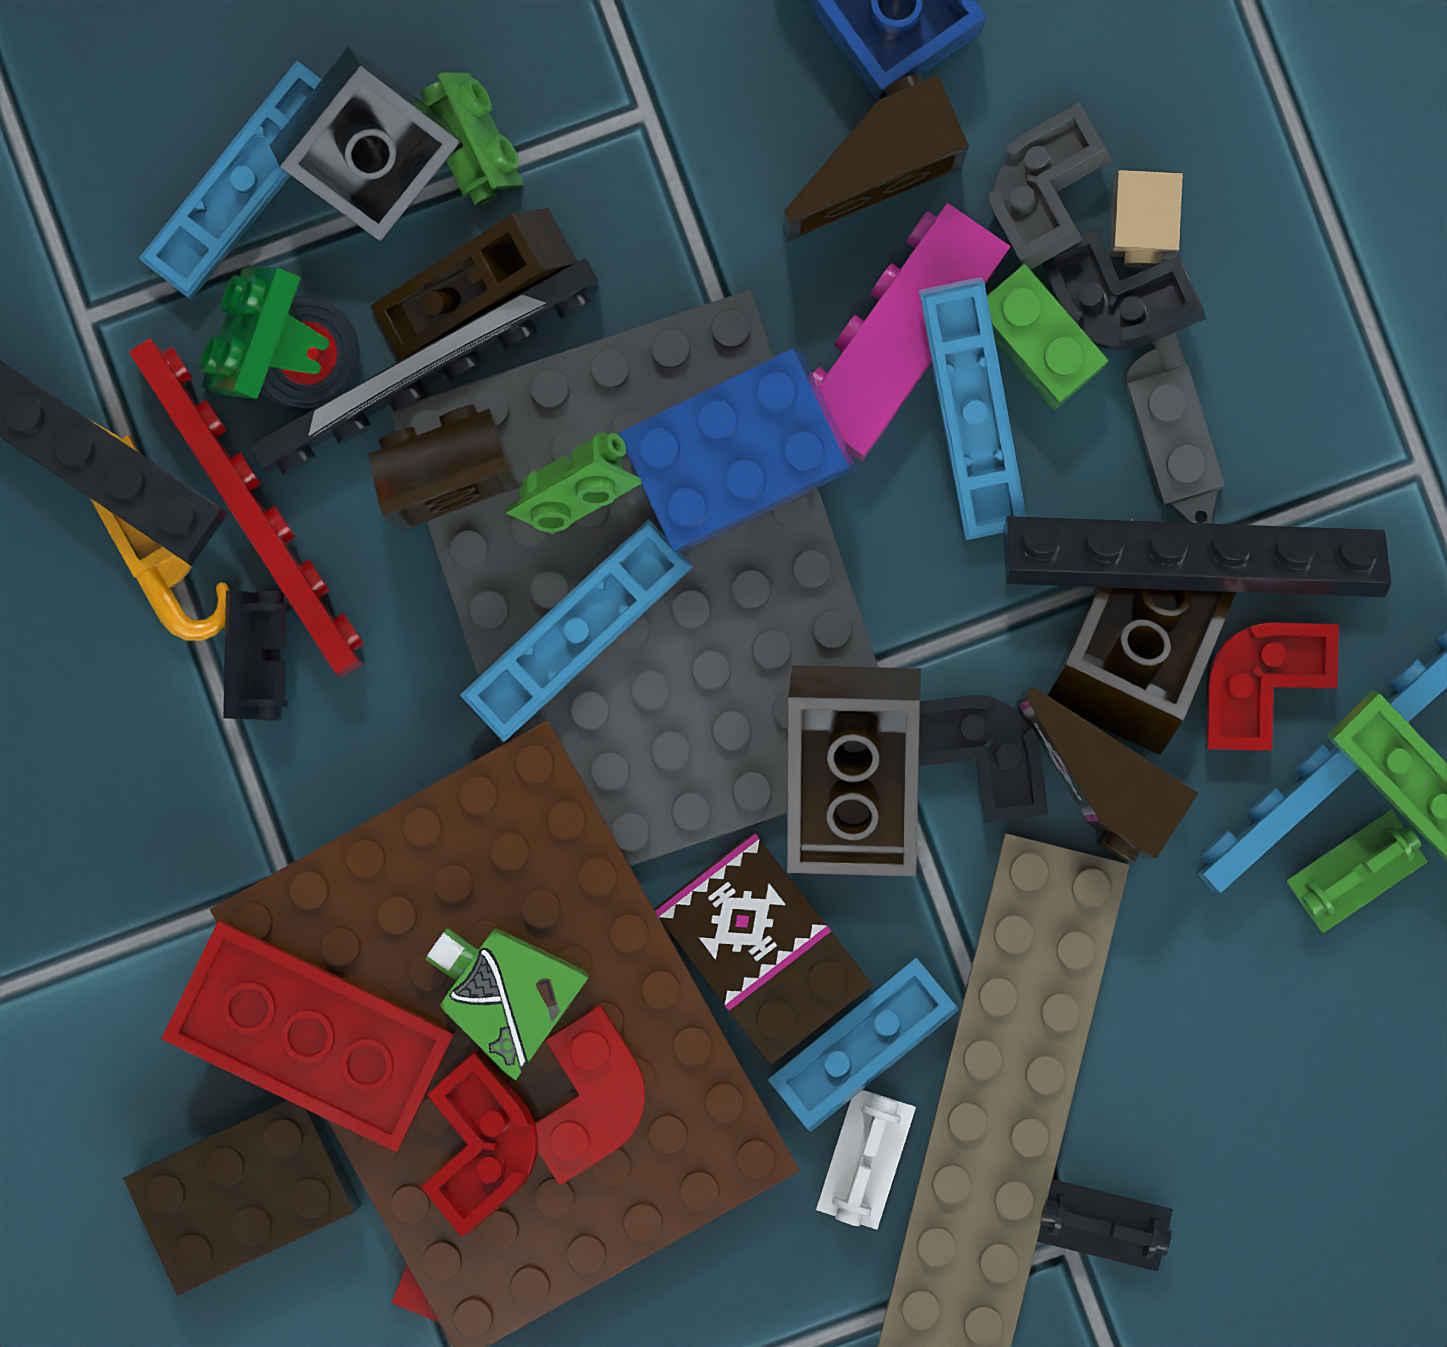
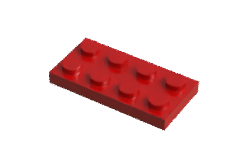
(308, 1035)

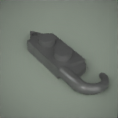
(1174, 430)

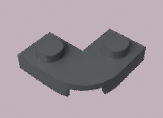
(1036, 169)

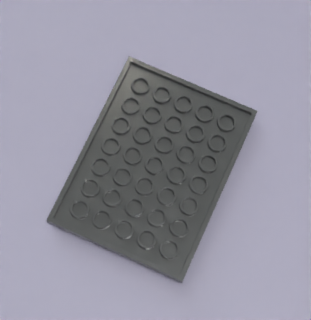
(690, 704)

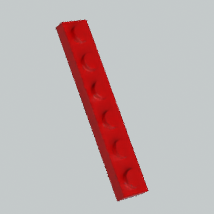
(265, 529)

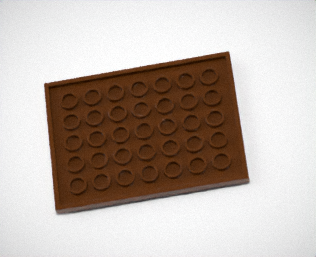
(528, 854)

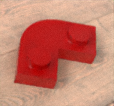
(1255, 663)
(608, 1097)
(498, 1140)

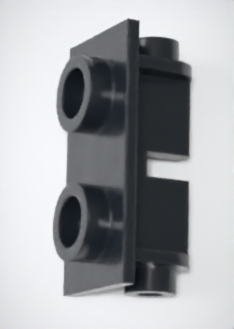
(252, 655)
(1105, 1225)

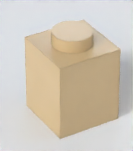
(1145, 217)

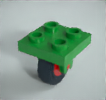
(279, 343)

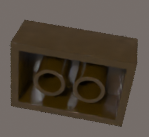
(241, 1194)

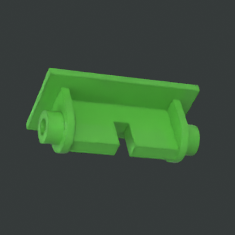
(487, 157)
(574, 487)
(1357, 870)

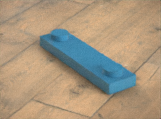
(229, 193)
(972, 406)
(576, 631)

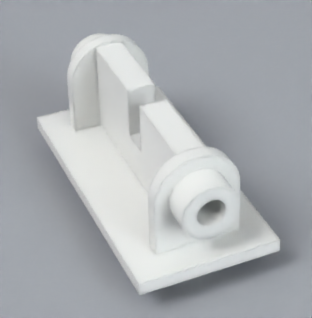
(865, 1159)

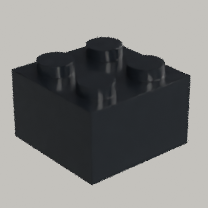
(364, 143)

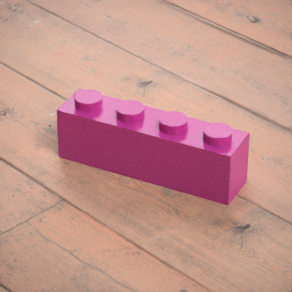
(890, 348)

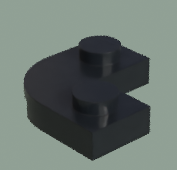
(1123, 311)
(1000, 743)

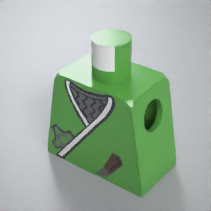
(505, 993)

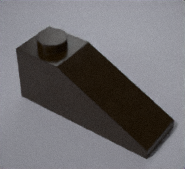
(473, 280)

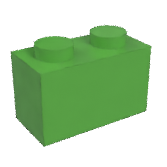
(1042, 338)

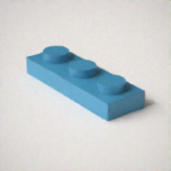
(863, 1045)

